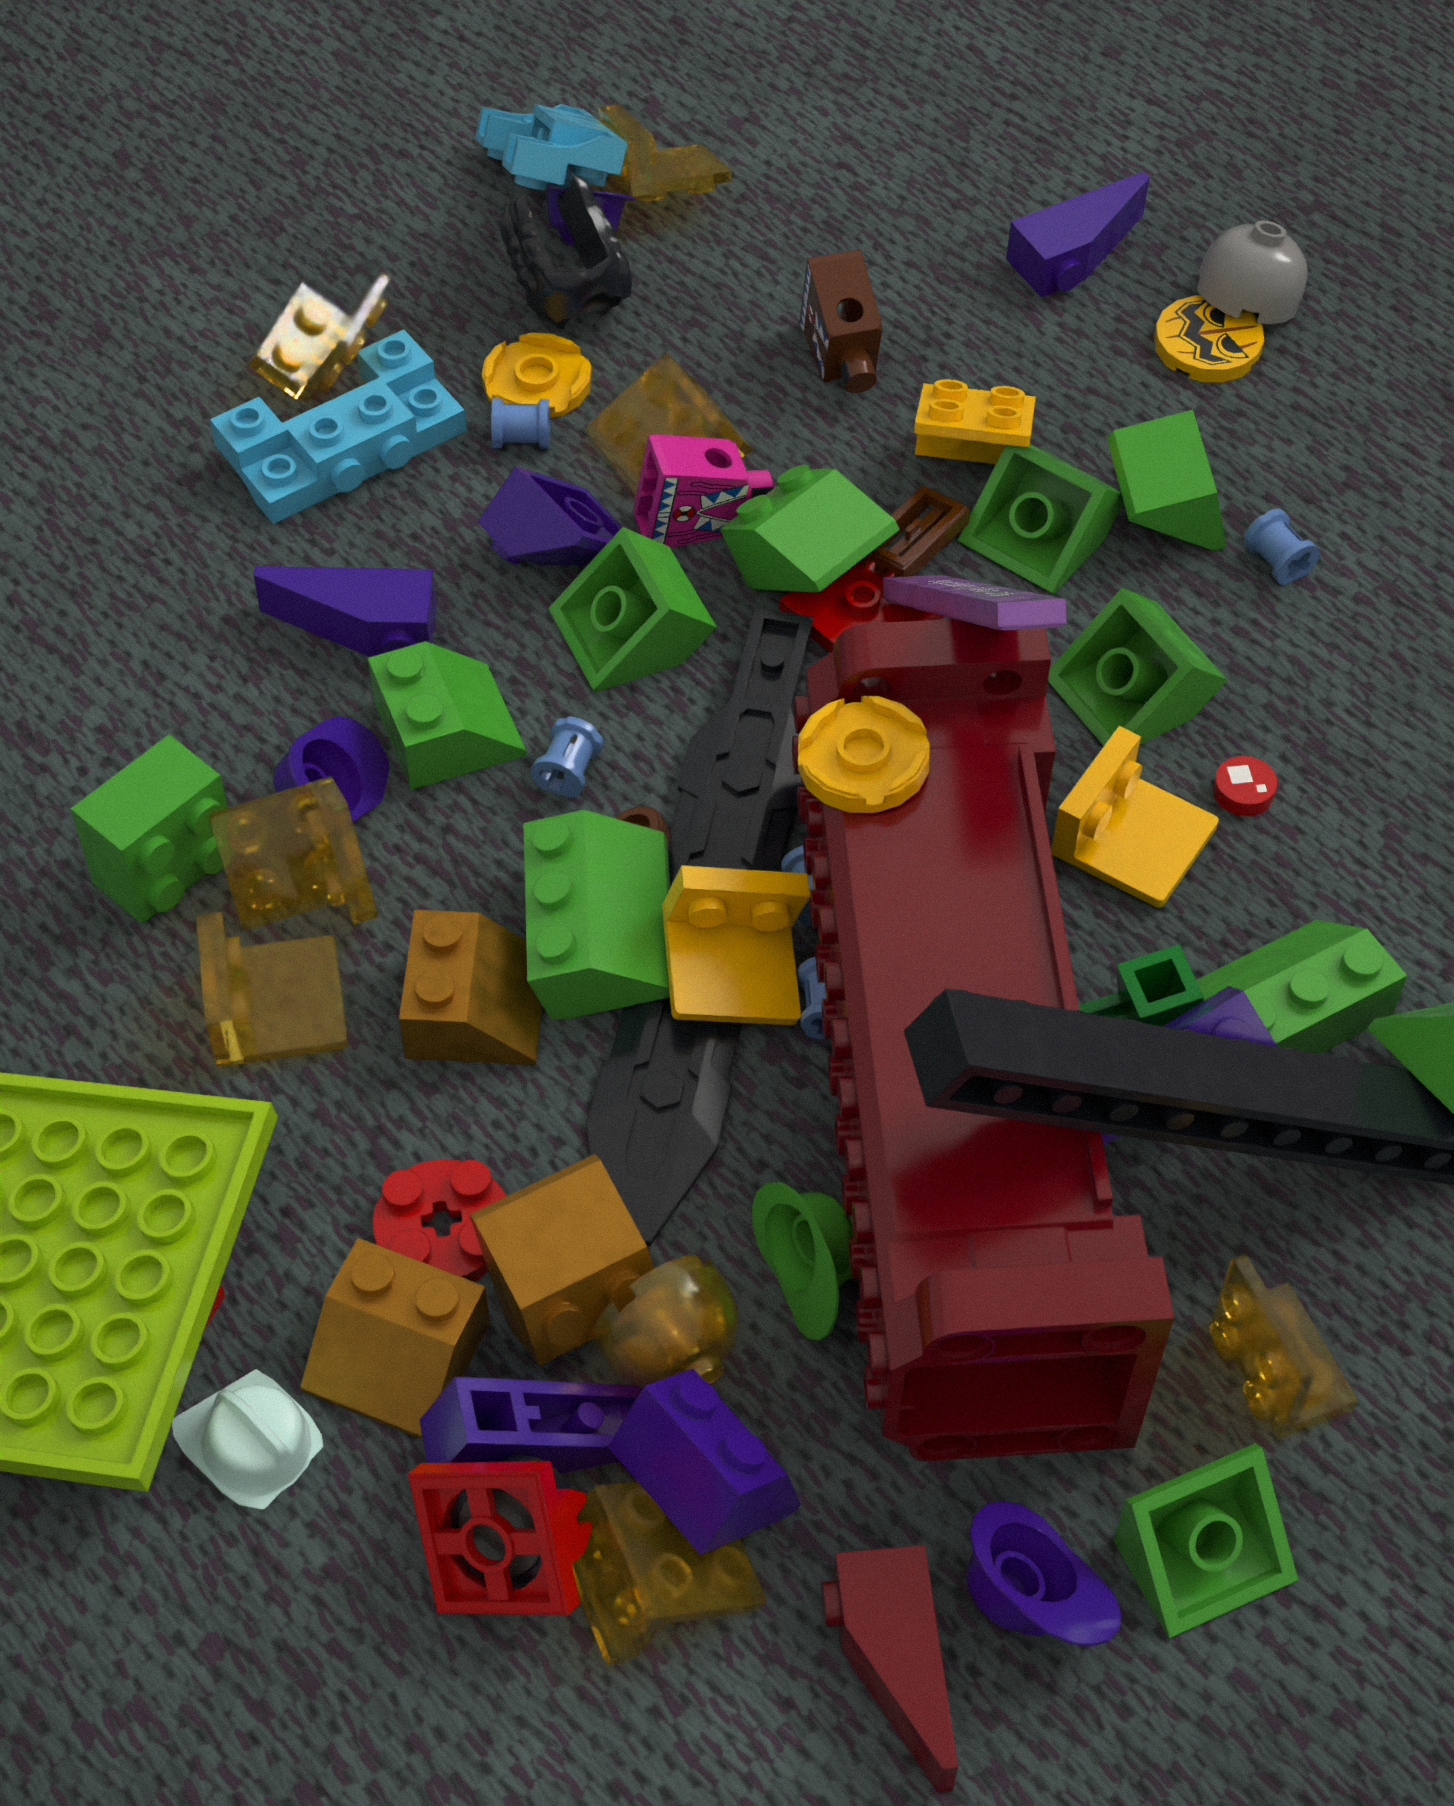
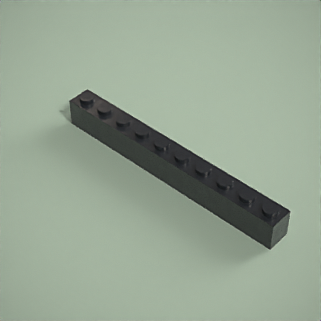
(1176, 1087)

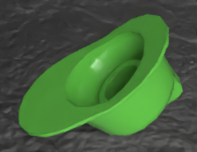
(807, 1249)

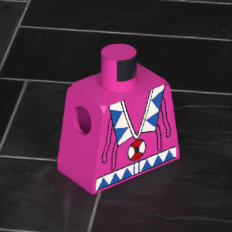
(692, 488)

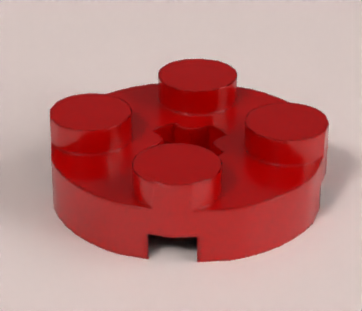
(428, 1188)

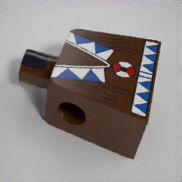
(843, 341)

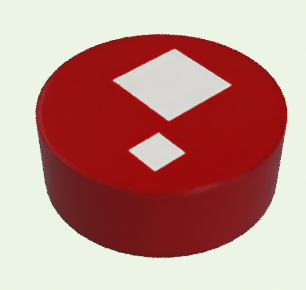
(1244, 786)

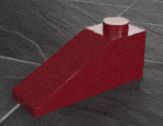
(894, 1646)

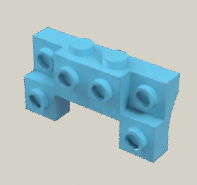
(551, 145)
(345, 439)

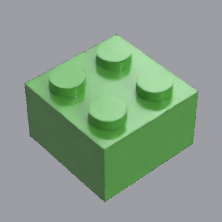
(151, 828)

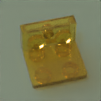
(652, 172)
(312, 338)
(658, 402)
(292, 855)
(268, 996)
(1278, 1353)
(648, 1574)

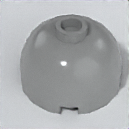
(1254, 271)

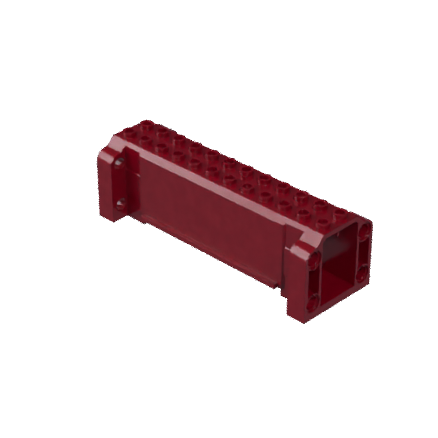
(981, 1244)

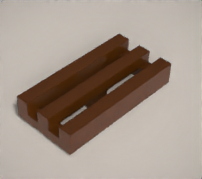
(922, 536)

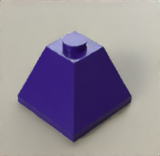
(546, 521)

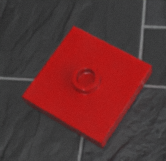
(848, 602)

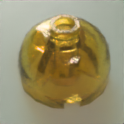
(675, 1323)

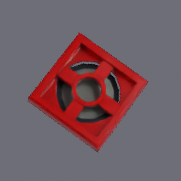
(509, 1526)

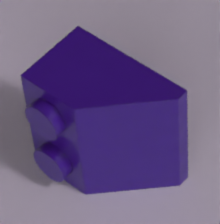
(701, 1463)

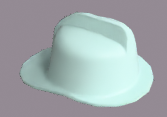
(249, 1439)

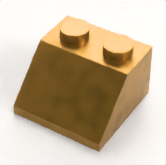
(467, 992)
(561, 1256)
(393, 1336)

